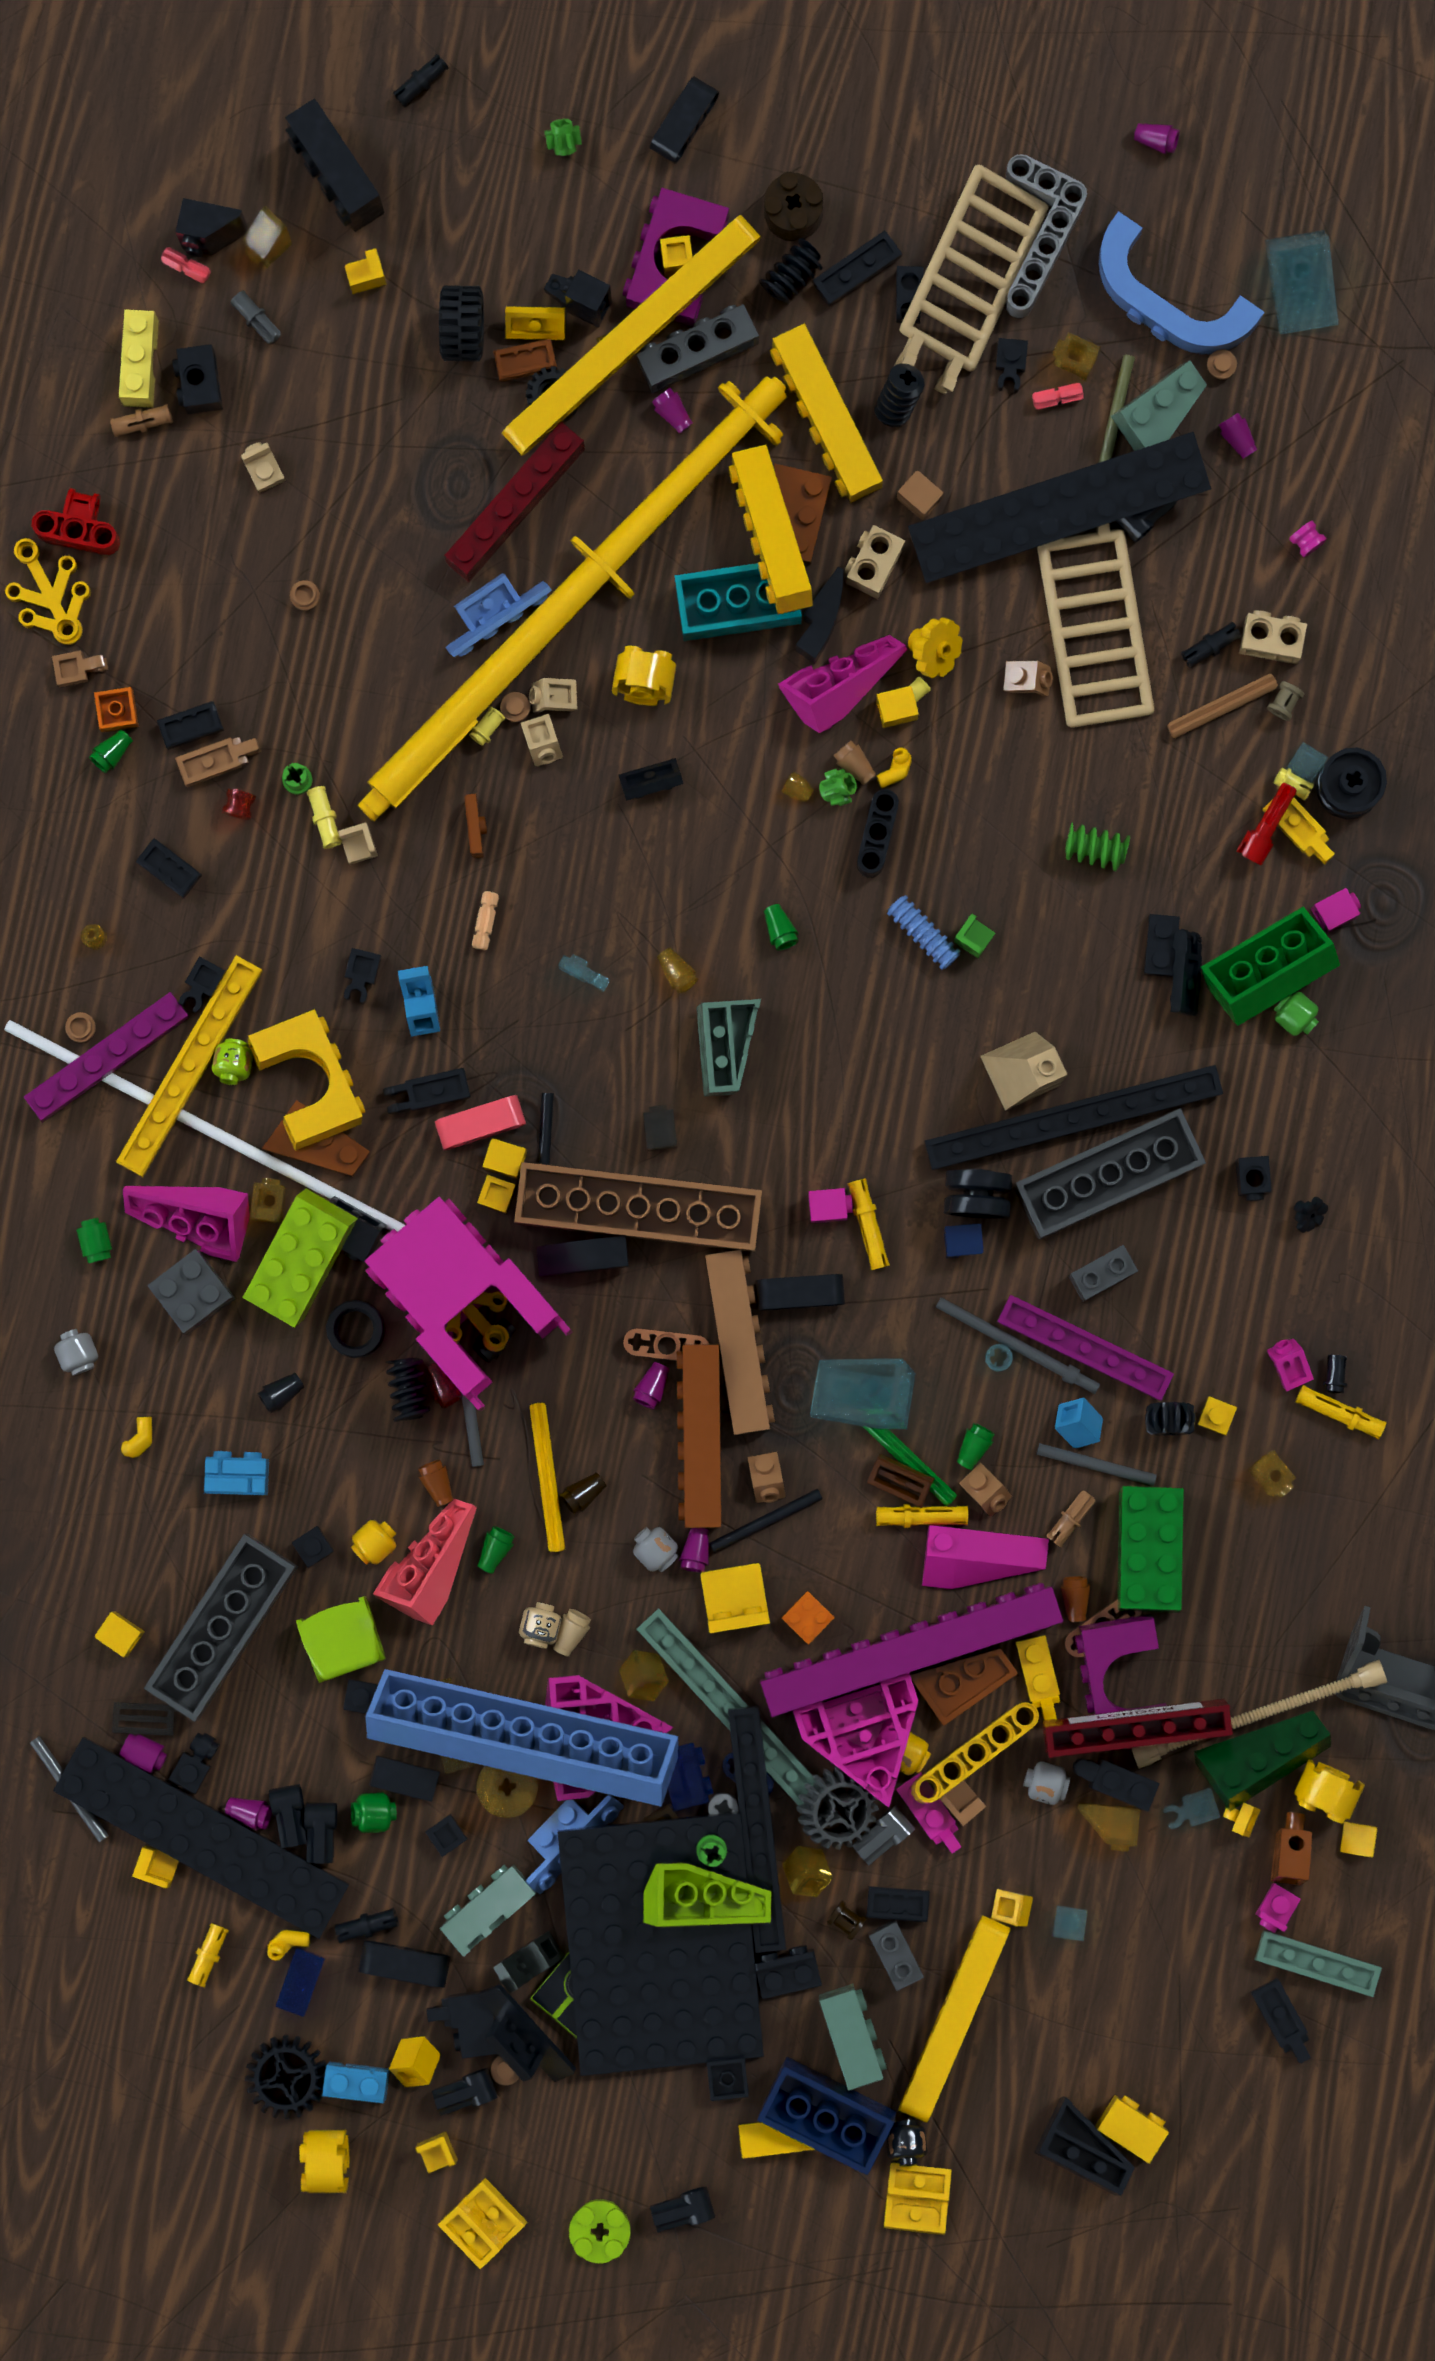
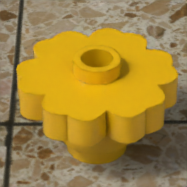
(936, 647)

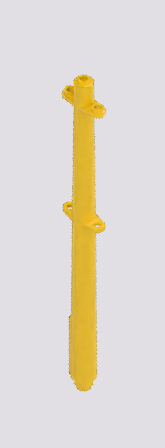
(459, 713)

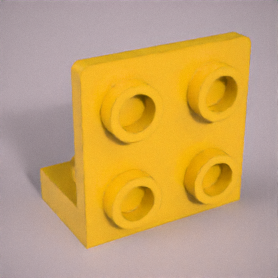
(735, 1598)

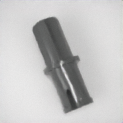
(255, 317)

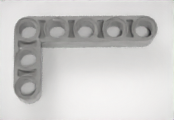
(1048, 233)

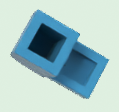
(419, 1001)

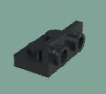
(787, 1972)

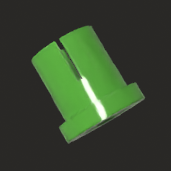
(305, 775)
(709, 1842)

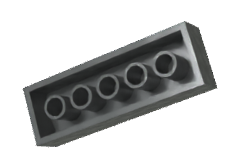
(1109, 1174)
(221, 1627)

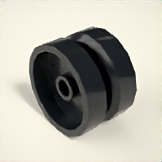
(1362, 769)
(977, 1198)

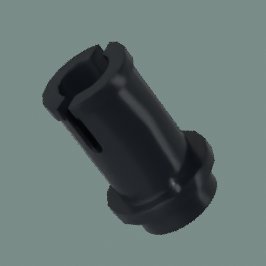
(1336, 1374)

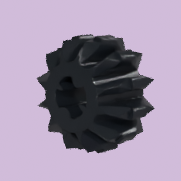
(1170, 1418)

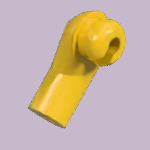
(898, 770)
(141, 1441)
(285, 1941)

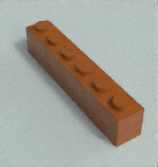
(701, 1435)

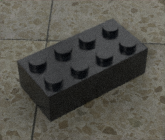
(334, 165)

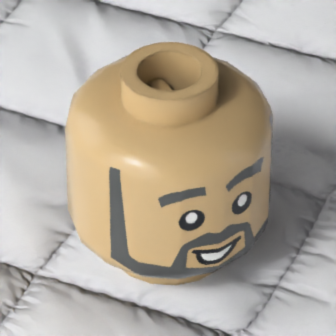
(540, 1625)

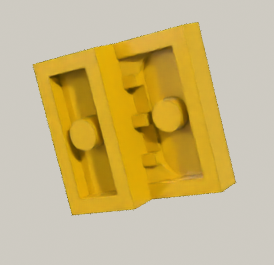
(917, 2199)
(482, 2223)

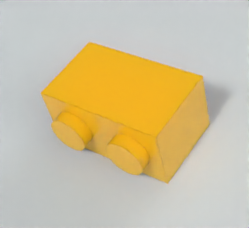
(1132, 2128)

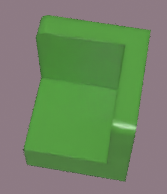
(974, 936)

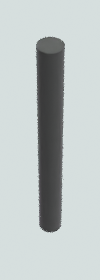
(1096, 1464)
(56, 1771)

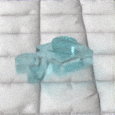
(577, 968)
(1197, 1808)

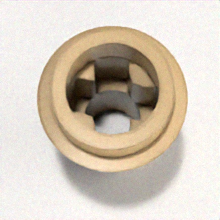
(571, 1631)

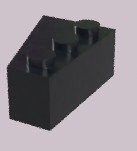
(1081, 2149)

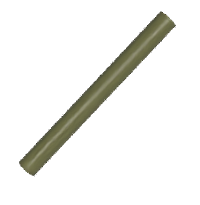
(1117, 404)

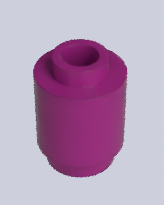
(143, 1753)

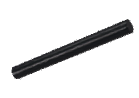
(545, 1128)
(766, 1520)

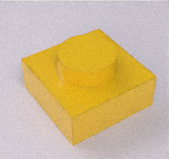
(496, 1194)
(1217, 1415)

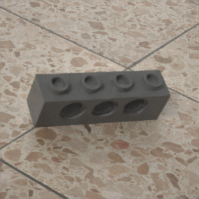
(660, 375)

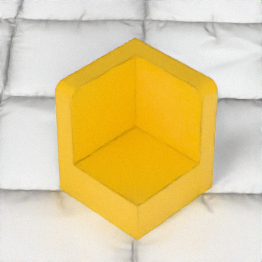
(675, 253)
(365, 273)
(897, 706)
(504, 1158)
(119, 1634)
(155, 1867)
(414, 2061)
(437, 2152)

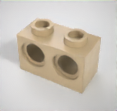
(880, 564)
(1272, 646)

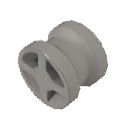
(723, 1802)

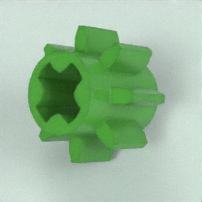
(563, 137)
(838, 787)

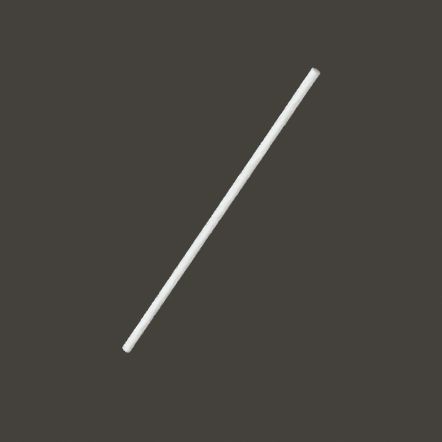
(207, 1128)

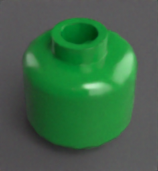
(373, 1812)

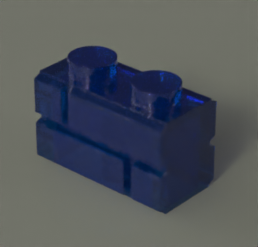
(687, 1782)

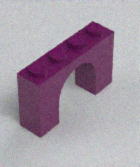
(672, 216)
(1102, 1645)

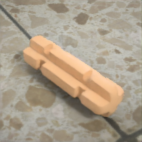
(485, 920)

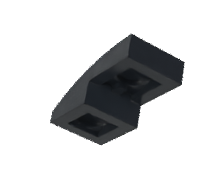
(404, 1778)

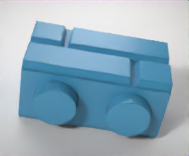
(236, 1475)
(356, 2082)

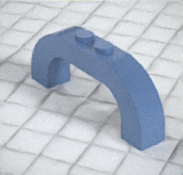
(1158, 314)

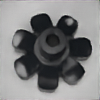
(1309, 1214)

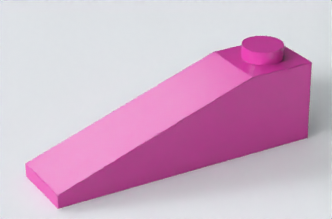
(833, 690)
(204, 1215)
(972, 1557)

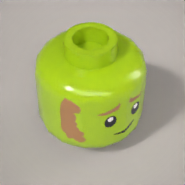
(232, 1061)

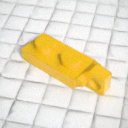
(1304, 831)
(1039, 1675)

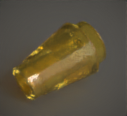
(677, 971)

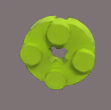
(610, 2245)

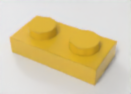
(535, 323)

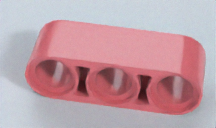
(480, 1122)

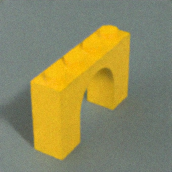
(307, 1038)

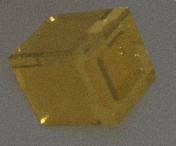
(643, 1675)
(807, 1871)

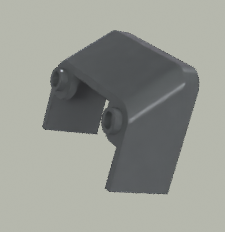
(1410, 1683)

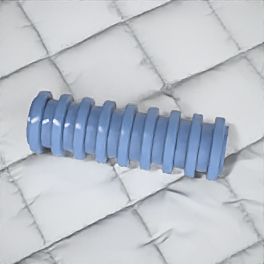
(923, 932)

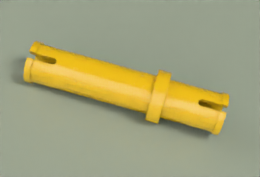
(868, 1224)
(1341, 1412)
(909, 1516)

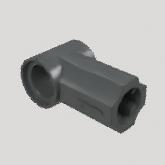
(888, 1831)

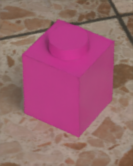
(1336, 910)
(829, 1205)

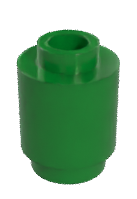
(94, 1240)

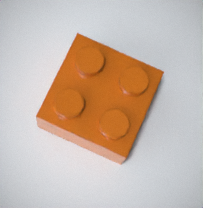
(116, 709)
(807, 1617)

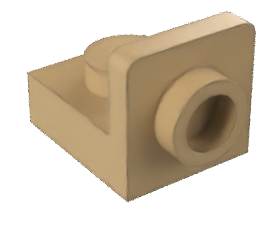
(262, 466)
(553, 695)
(542, 740)

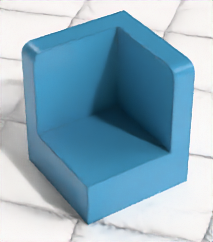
(1078, 1423)

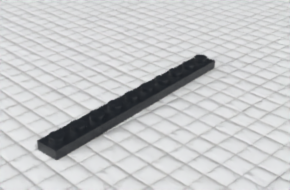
(1073, 1117)

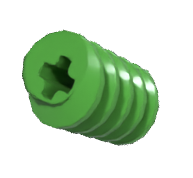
(1096, 847)

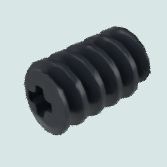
(792, 271)
(899, 395)
(408, 1389)

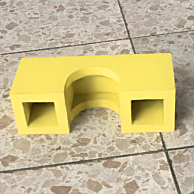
(138, 345)

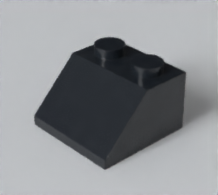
(208, 227)

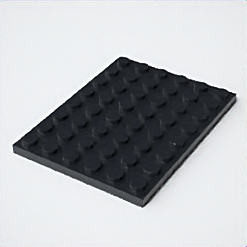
(646, 1989)

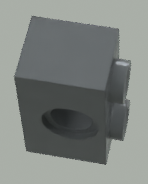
(1103, 1273)
(895, 1955)

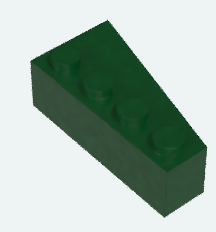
(1261, 1757)

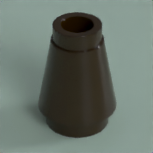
(582, 1493)

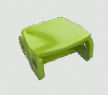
(341, 1639)

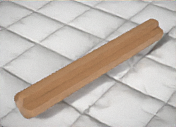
(1222, 705)

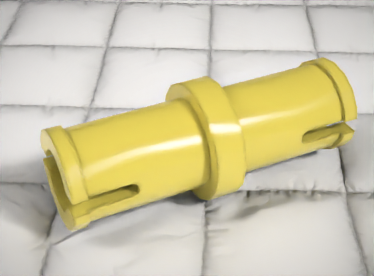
(324, 817)

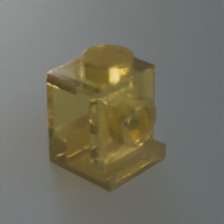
(1084, 349)
(265, 1213)
(1261, 1473)

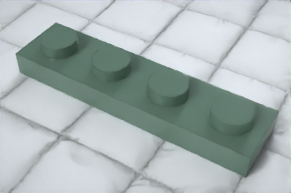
(1318, 1963)

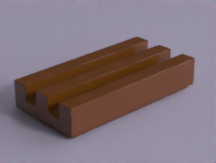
(906, 1471)

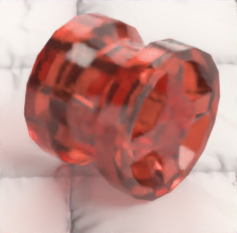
(238, 804)

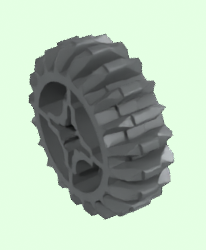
(816, 1820)

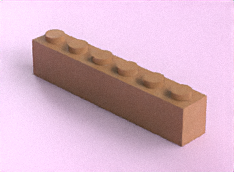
(737, 1342)

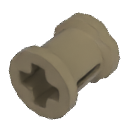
(1285, 701)

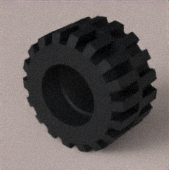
(461, 323)

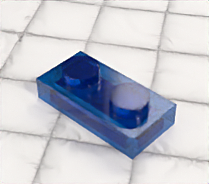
(300, 1982)

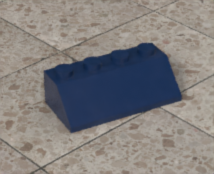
(827, 2116)

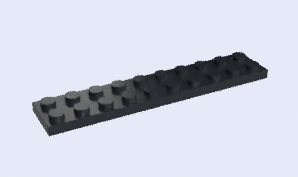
(1059, 507)
(201, 1837)

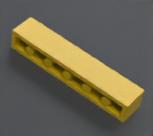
(826, 413)
(771, 530)

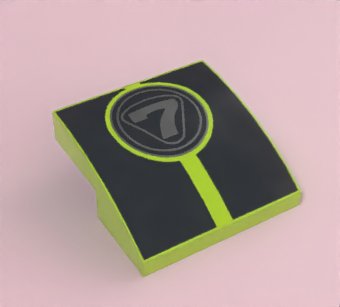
(556, 1996)

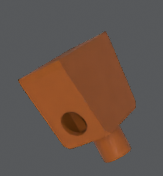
(1288, 1864)

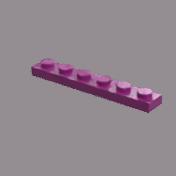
(106, 1057)
(1085, 1347)

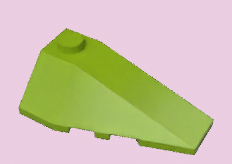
(694, 1896)

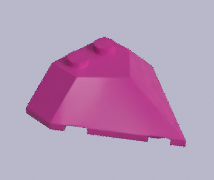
(586, 1698)
(864, 1732)

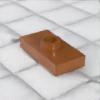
(524, 359)
(476, 826)

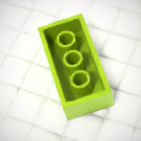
(300, 1257)

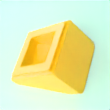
(1358, 1839)
(1012, 1908)

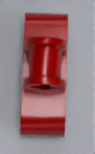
(78, 511)

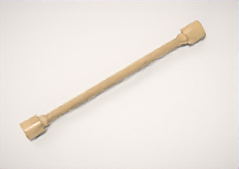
(1367, 1676)

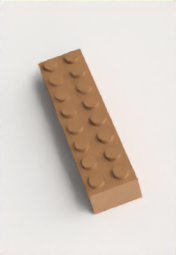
(638, 1207)

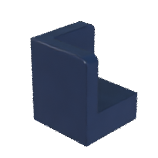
(963, 1240)

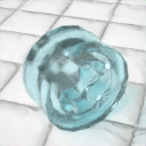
(1006, 1363)

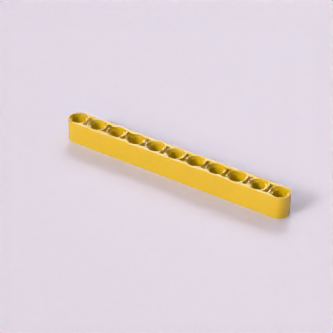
(631, 335)

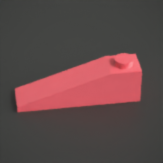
(426, 1575)

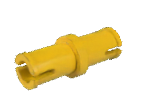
(207, 1955)

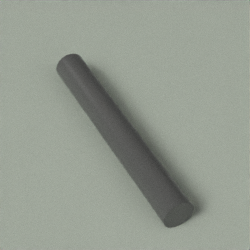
(472, 1432)

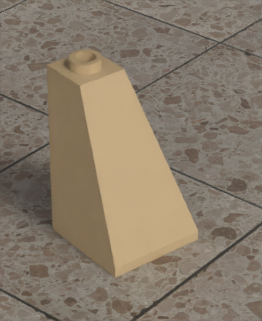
(1024, 1069)

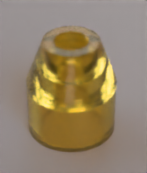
(797, 787)
(96, 942)

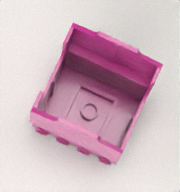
(437, 1271)

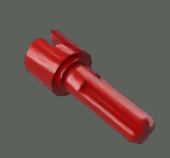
(1258, 842)

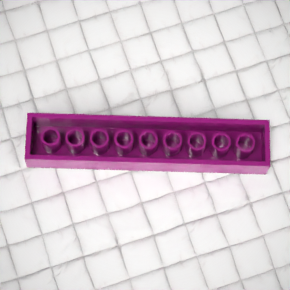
(912, 1650)

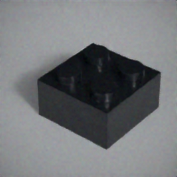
(727, 2079)

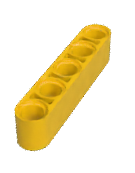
(989, 1749)

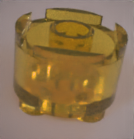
(497, 1800)

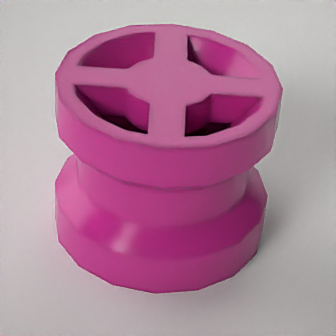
(1308, 539)

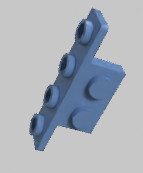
(491, 608)
(567, 1816)

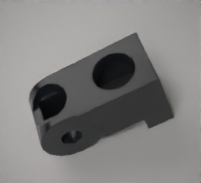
(907, 283)

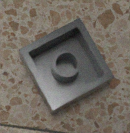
(191, 1292)

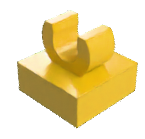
(1244, 1818)

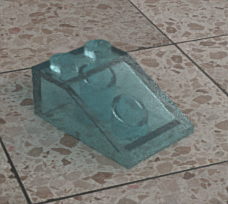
(1302, 281)
(864, 1392)

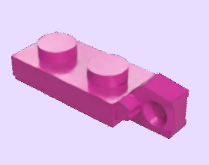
(932, 1816)

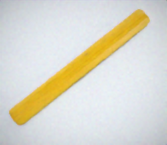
(547, 1477)

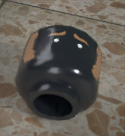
(906, 2142)

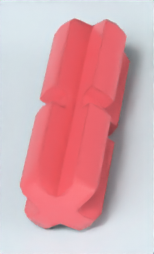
(181, 263)
(1064, 394)

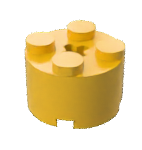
(644, 676)
(1328, 1790)
(325, 2161)

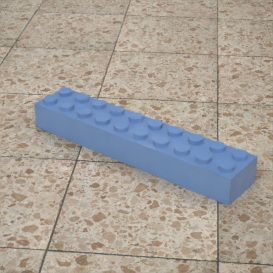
(522, 1737)

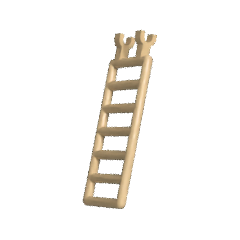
(919, 303)
(1130, 622)

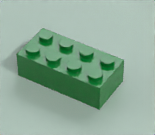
(1270, 966)
(1150, 1549)

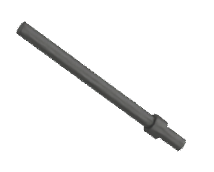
(1069, 1374)

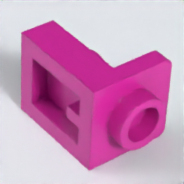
(1290, 1363)
(1277, 1908)

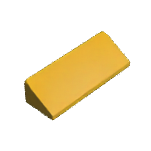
(762, 2140)

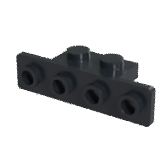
(520, 2039)

